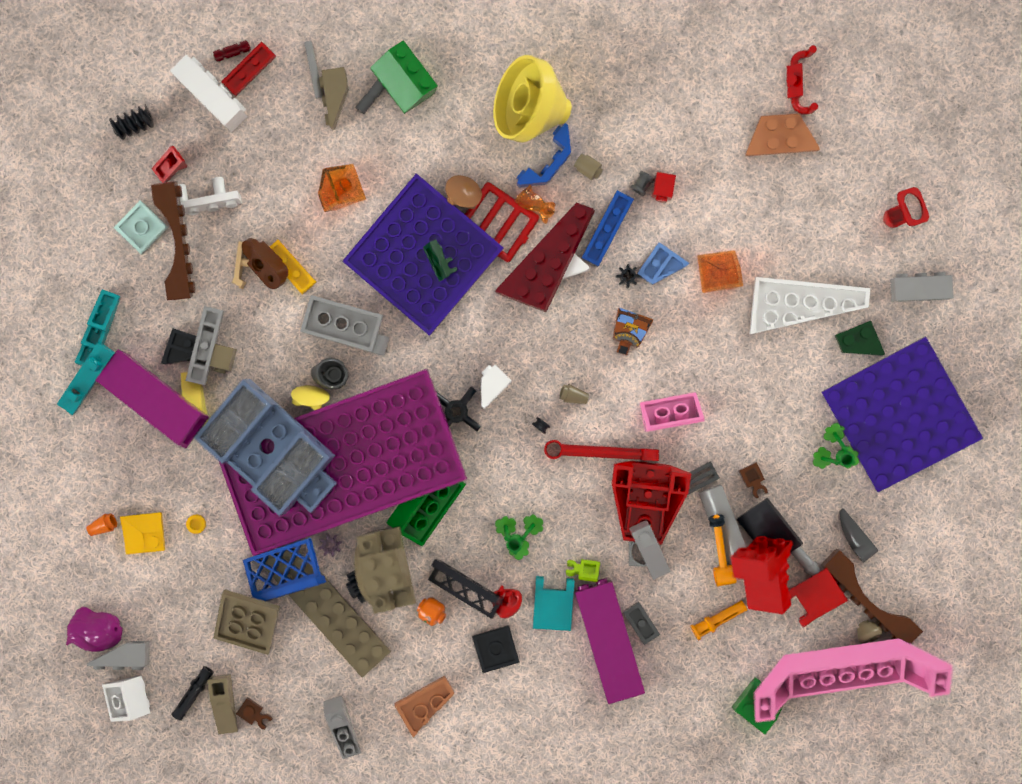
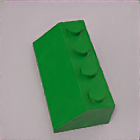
(422, 514)

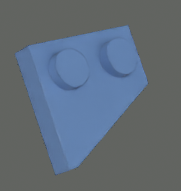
(661, 264)

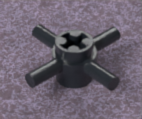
(464, 411)

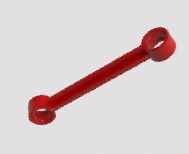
(604, 452)

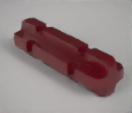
(231, 51)

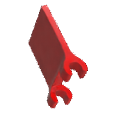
(818, 595)

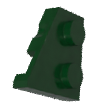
(860, 340)

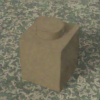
(222, 358)

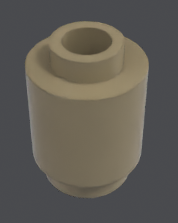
(588, 167)

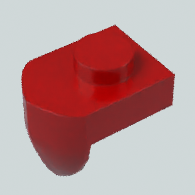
(894, 216)

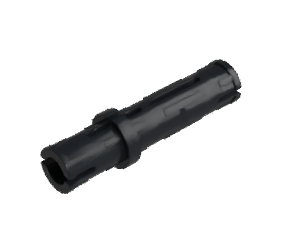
(197, 685)

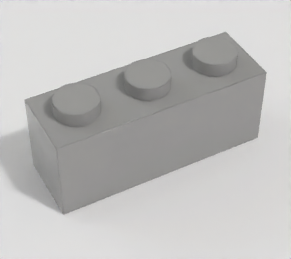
(921, 287)

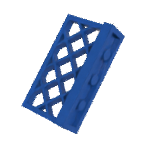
(291, 586)

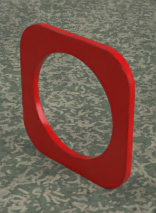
(916, 192)

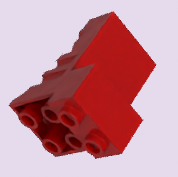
(764, 573)

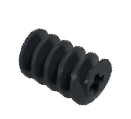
(132, 122)

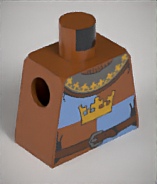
(630, 329)

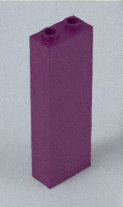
(152, 399)
(609, 641)

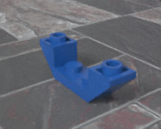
(529, 177)

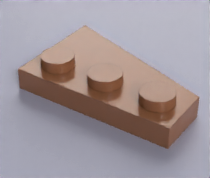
(423, 704)

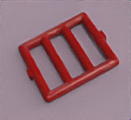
(504, 197)

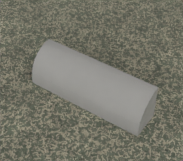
(716, 503)

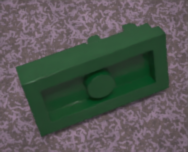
(438, 262)

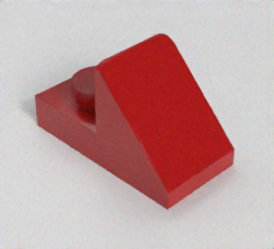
(169, 164)

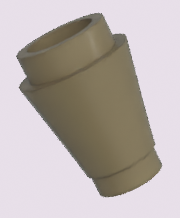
(573, 395)

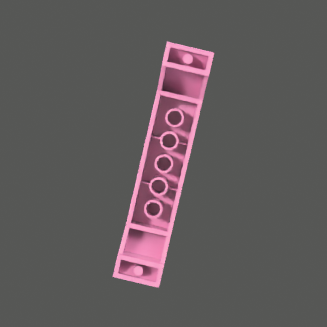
(850, 669)

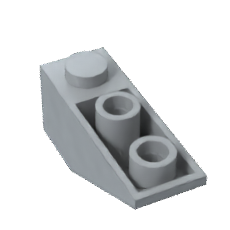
(131, 654)
(341, 726)

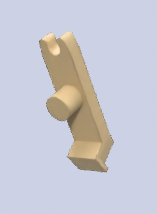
(240, 262)

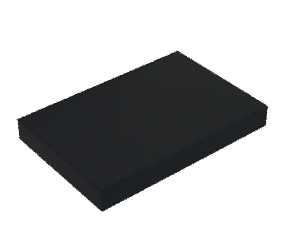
(768, 522)

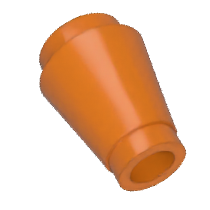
(103, 524)

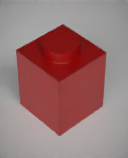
(663, 186)

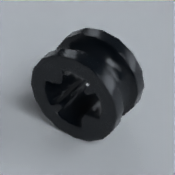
(541, 425)

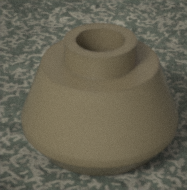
(868, 632)

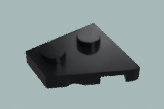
(179, 347)

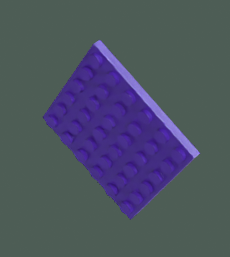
(397, 267)
(902, 414)

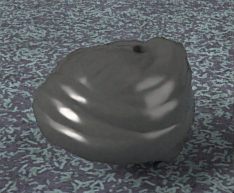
(335, 373)

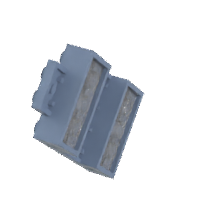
(277, 478)

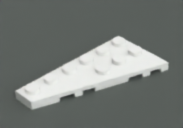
(791, 302)

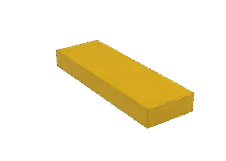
(296, 272)

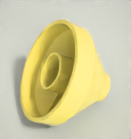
(529, 100)

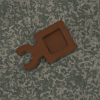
(752, 477)
(251, 711)

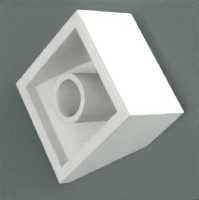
(492, 384)
(126, 699)

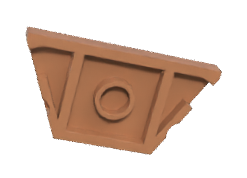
(781, 135)

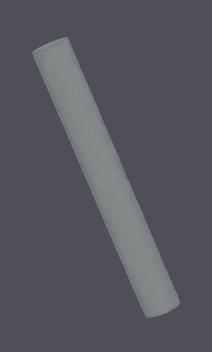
(313, 69)

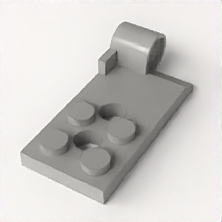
(359, 332)

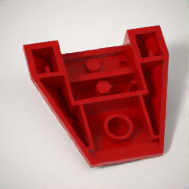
(650, 494)

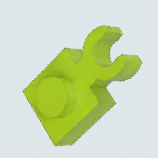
(587, 570)

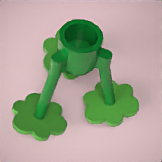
(845, 457)
(515, 543)

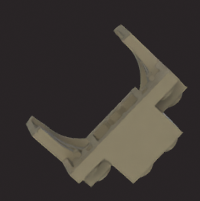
(383, 571)

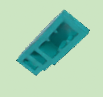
(98, 324)

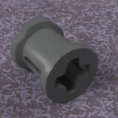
(642, 183)

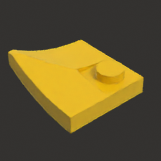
(143, 533)

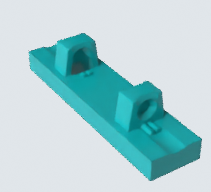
(85, 378)

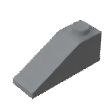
(649, 549)

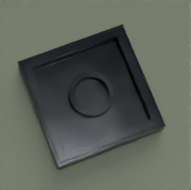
(495, 649)

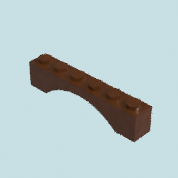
(167, 199)
(844, 573)

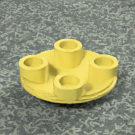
(310, 396)

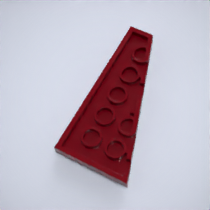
(543, 269)

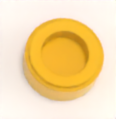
(196, 524)

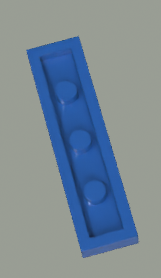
(607, 228)

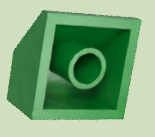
(746, 707)

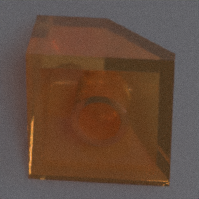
(340, 187)
(719, 271)

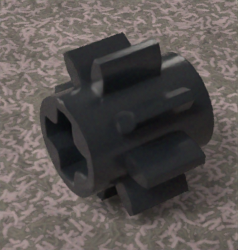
(631, 272)

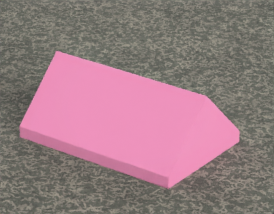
(671, 412)

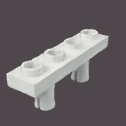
(213, 202)

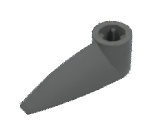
(856, 537)

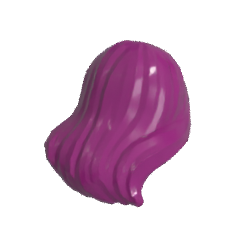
(93, 630)

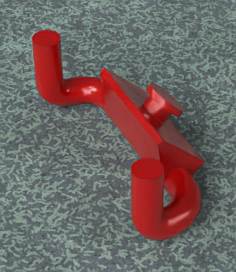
(795, 81)

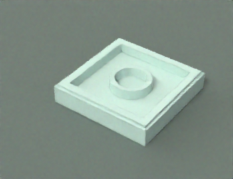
(141, 227)

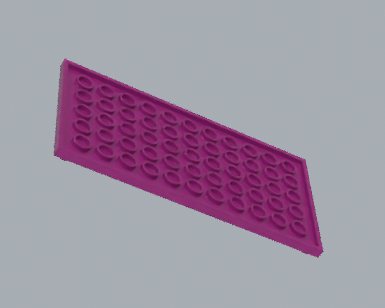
(386, 452)

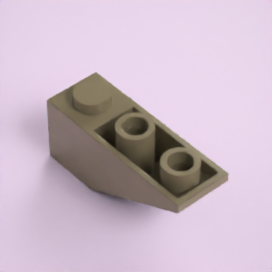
(336, 89)
(223, 703)

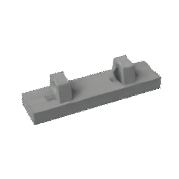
(204, 345)

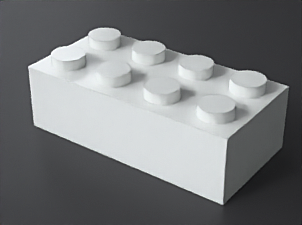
(206, 90)

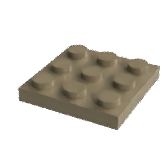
(246, 621)

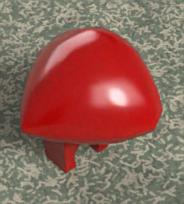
(511, 602)

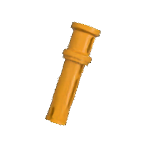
(710, 624)

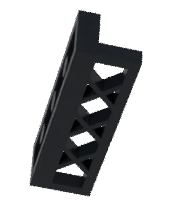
(467, 582)

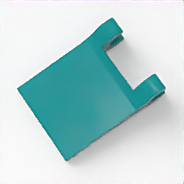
(553, 606)

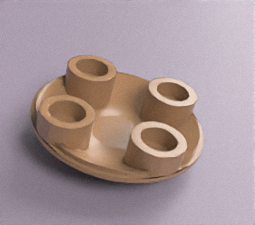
(463, 192)

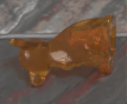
(531, 201)

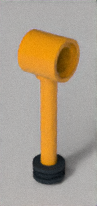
(723, 573)

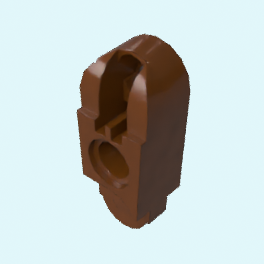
(265, 263)

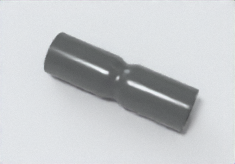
(370, 97)

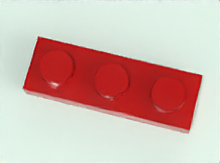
(248, 68)

